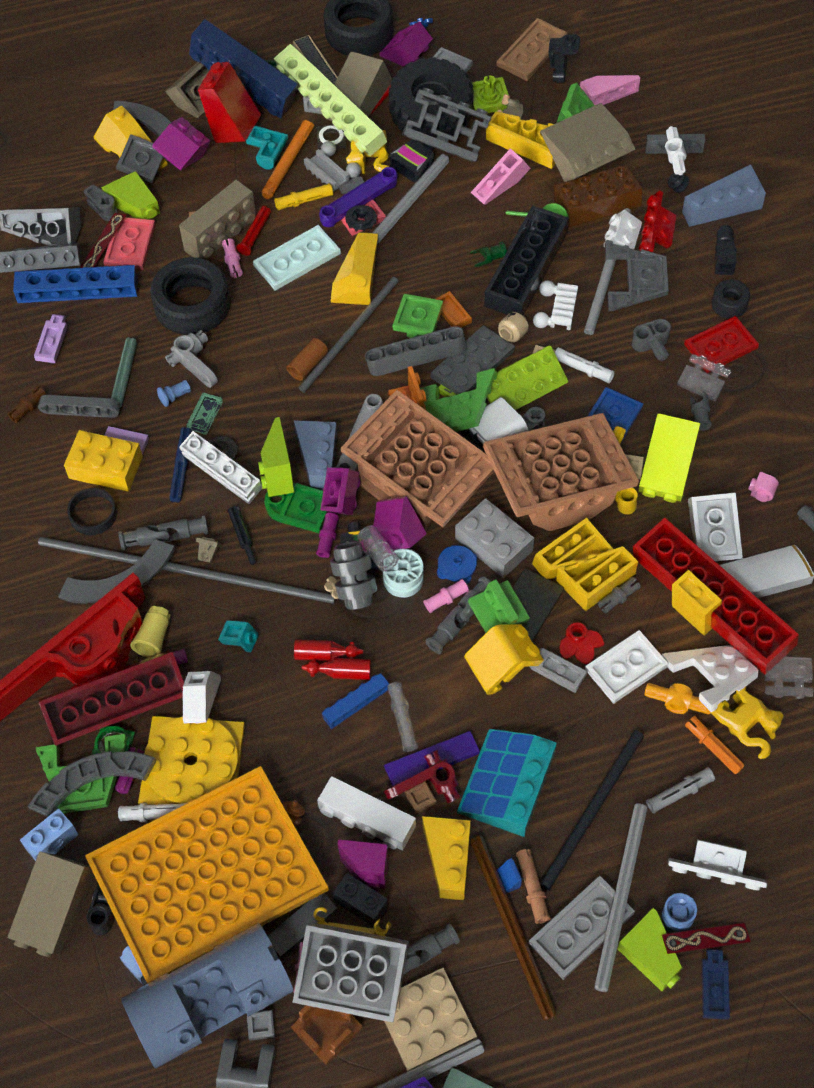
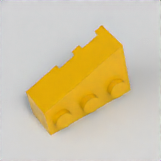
(576, 544)
(595, 578)
(448, 852)

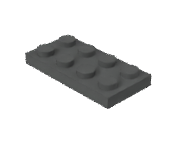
(483, 352)

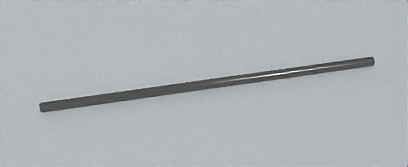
(188, 570)

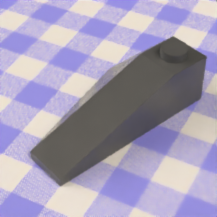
(43, 225)

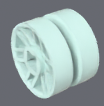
(406, 576)

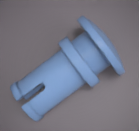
(172, 392)

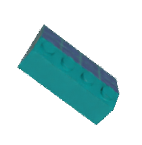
(507, 780)

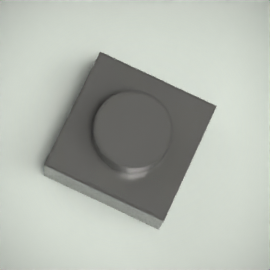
(351, 184)

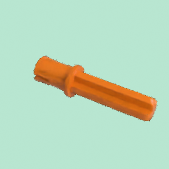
(715, 745)

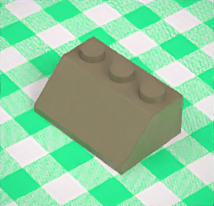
(185, 90)

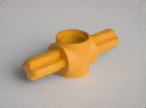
(676, 698)

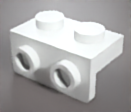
(623, 229)

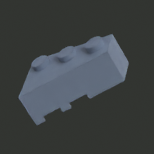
(317, 448)

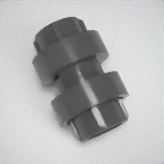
(355, 584)

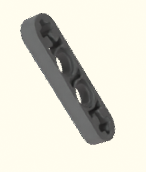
(79, 406)

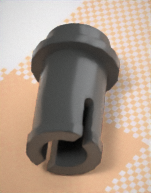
(807, 515)

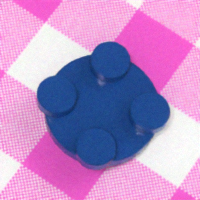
(456, 564)

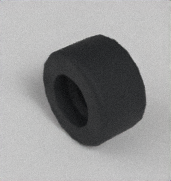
(732, 289)

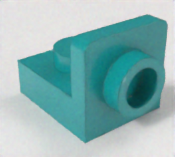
(239, 634)

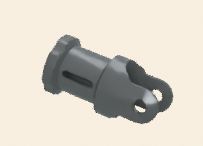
(700, 411)

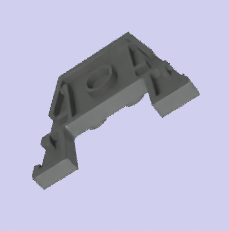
(645, 276)

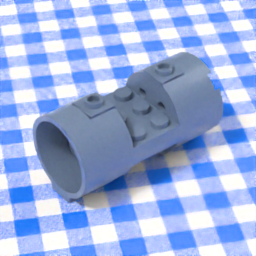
(206, 994)

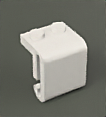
(499, 421)

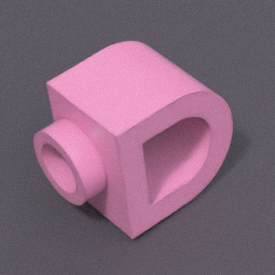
(763, 487)

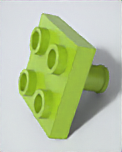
(489, 94)

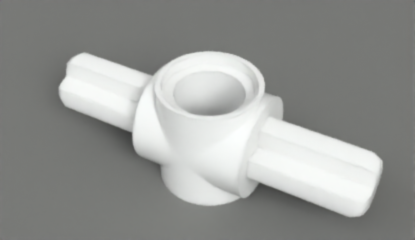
(675, 150)

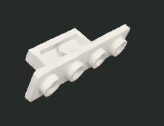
(718, 861)

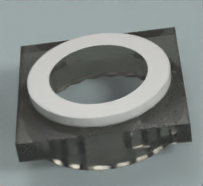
(340, 143)

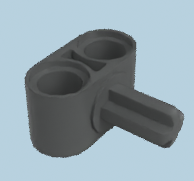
(652, 336)

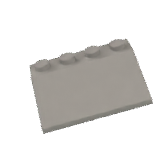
(350, 971)

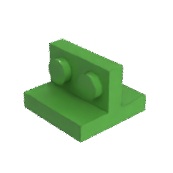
(575, 102)
(417, 315)
(498, 606)

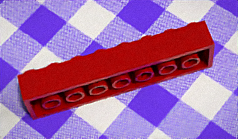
(740, 618)

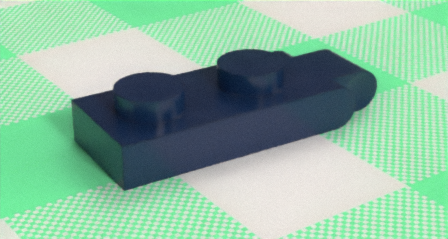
(715, 986)

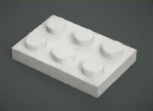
(626, 666)

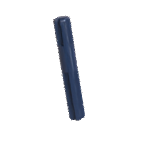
(179, 468)

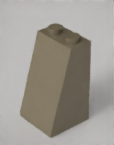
(363, 81)
(51, 903)

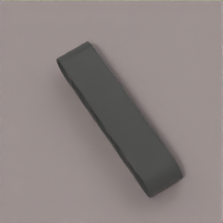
(415, 351)

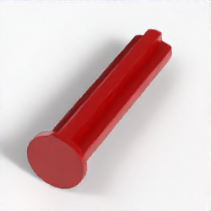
(245, 246)

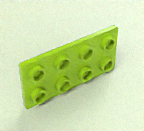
(528, 379)

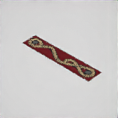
(103, 240)
(705, 938)

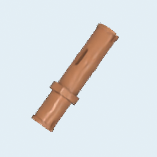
(536, 896)

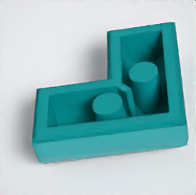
(270, 144)

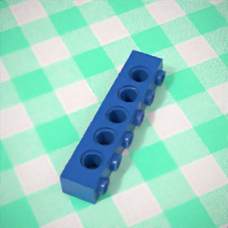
(75, 284)

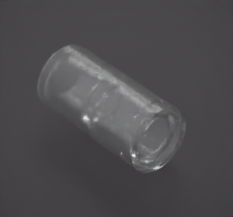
(379, 549)

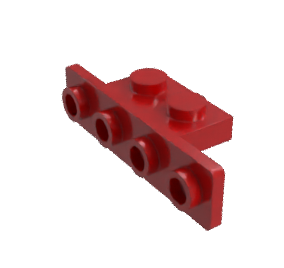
(658, 224)

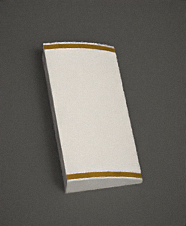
(772, 571)

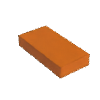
(454, 311)

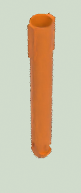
(287, 159)

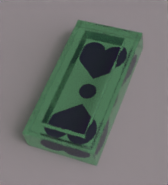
(204, 413)

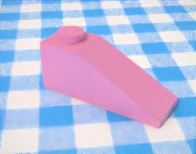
(610, 88)
(501, 177)

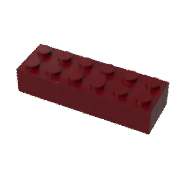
(112, 697)

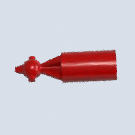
(323, 650)
(341, 668)

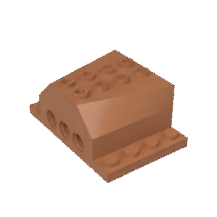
(419, 457)
(561, 471)

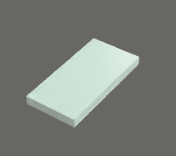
(296, 257)

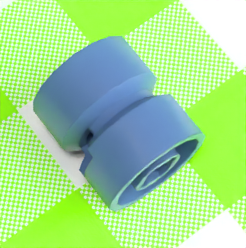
(678, 913)

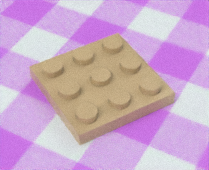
(429, 1020)

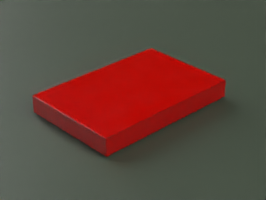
(722, 342)

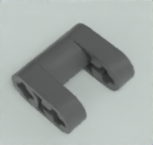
(238, 1077)

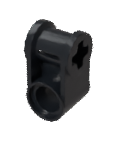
(100, 908)

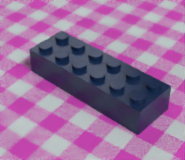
(261, 80)

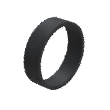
(92, 492)

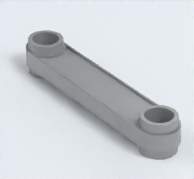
(366, 412)

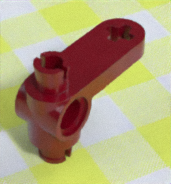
(447, 786)

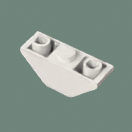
(199, 695)

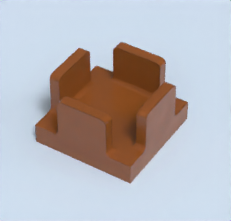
(325, 1031)

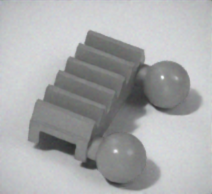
(328, 170)

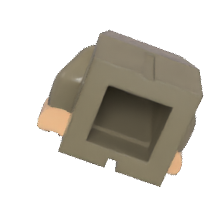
(513, 108)

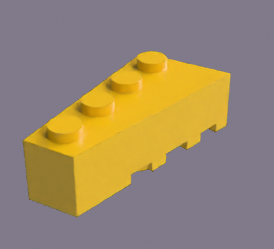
(520, 136)

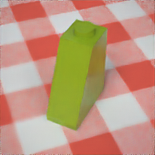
(133, 196)
(647, 952)

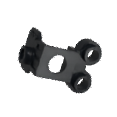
(566, 46)

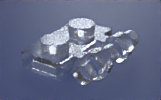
(699, 382)
(790, 670)

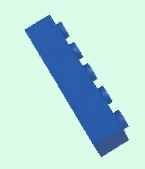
(355, 700)

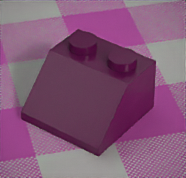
(407, 45)
(181, 143)
(340, 491)
(398, 522)
(365, 862)

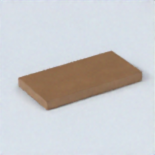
(530, 49)

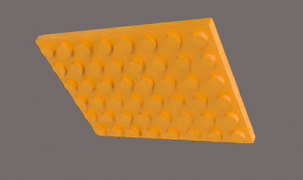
(205, 874)

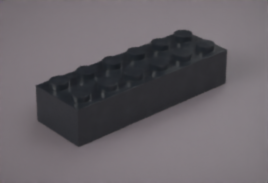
(526, 261)

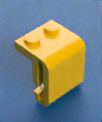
(502, 655)

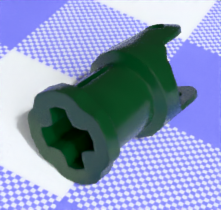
(490, 253)

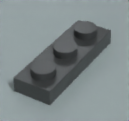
(692, 143)

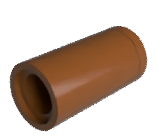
(307, 359)

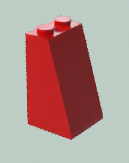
(227, 104)

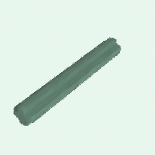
(124, 370)

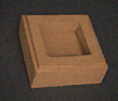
(420, 797)

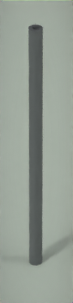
(348, 335)

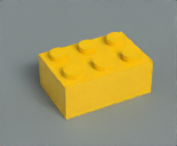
(103, 460)

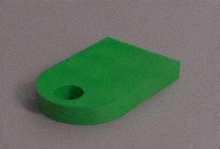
(298, 508)

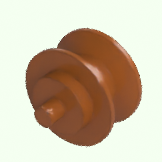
(294, 811)

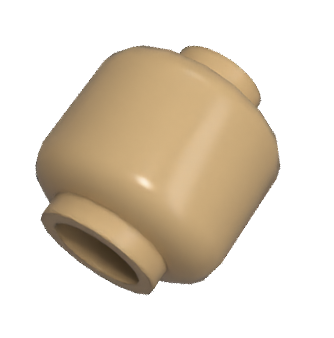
(513, 327)

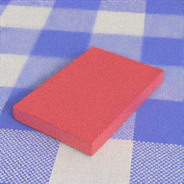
(130, 243)

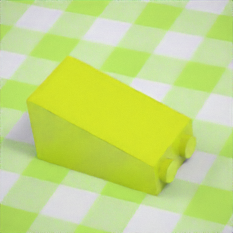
(669, 458)

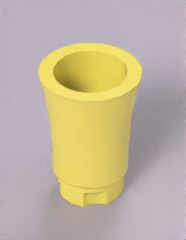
(151, 633)

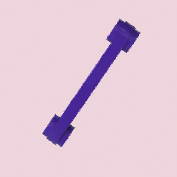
(360, 195)

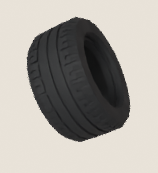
(361, 40)
(189, 273)

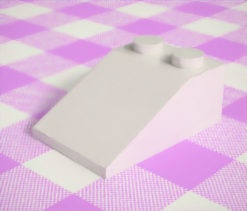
(716, 526)

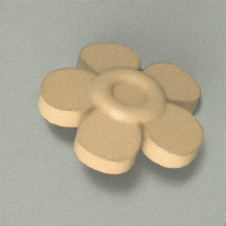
(330, 586)

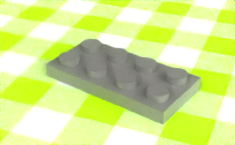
(577, 928)

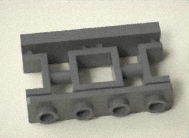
(441, 139)

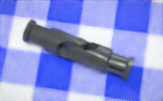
(145, 535)
(462, 612)
(431, 947)

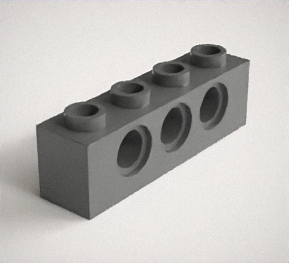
(40, 257)

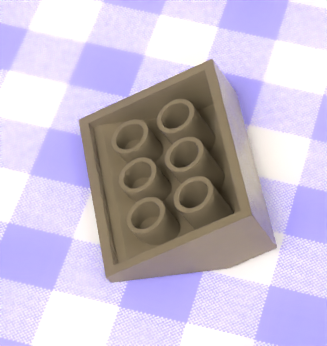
(586, 142)

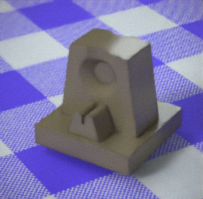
(207, 549)

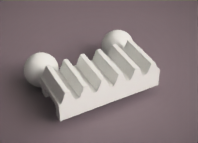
(563, 305)

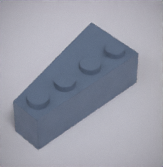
(727, 197)

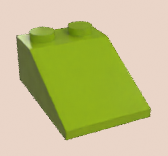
(275, 463)

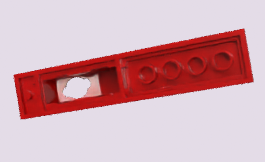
(83, 649)

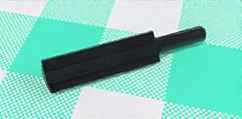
(242, 532)

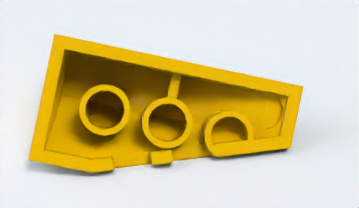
(356, 274)

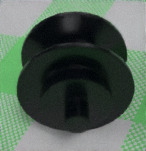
(678, 182)

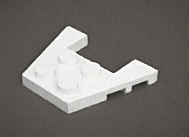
(721, 666)

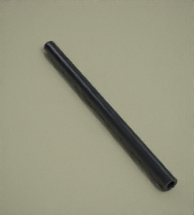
(591, 811)

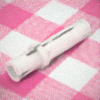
(592, 369)
(145, 812)

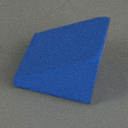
(510, 876)

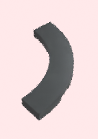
(151, 118)
(146, 568)
(88, 770)

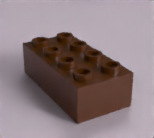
(598, 195)

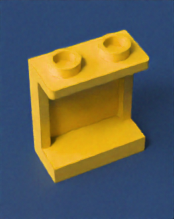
(694, 601)

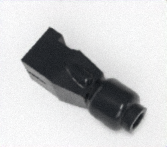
(725, 251)

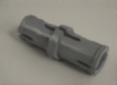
(619, 595)

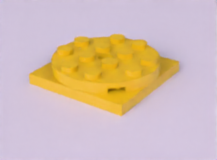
(171, 741)

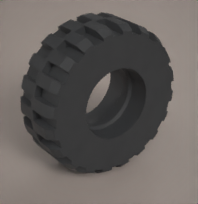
(434, 75)

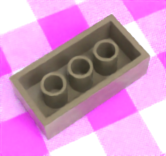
(218, 220)

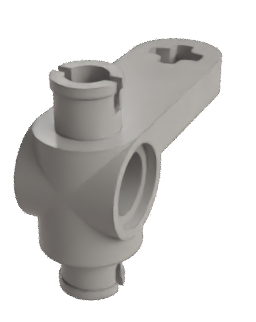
(185, 352)

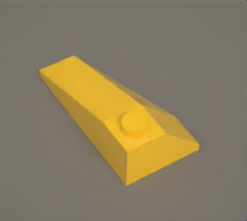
(116, 129)

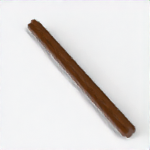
(513, 929)

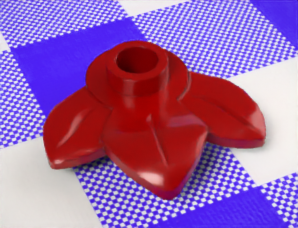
(582, 646)

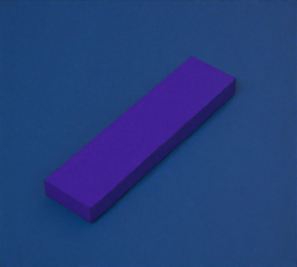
(454, 750)

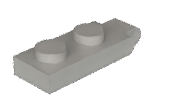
(560, 670)

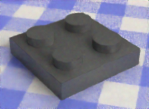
(140, 157)

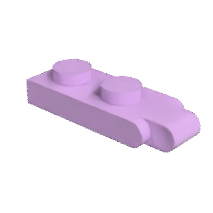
(51, 339)

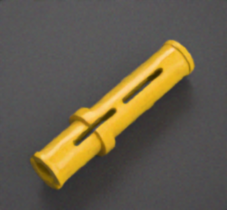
(295, 199)

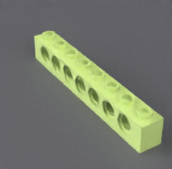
(330, 101)

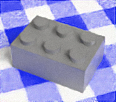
(494, 538)

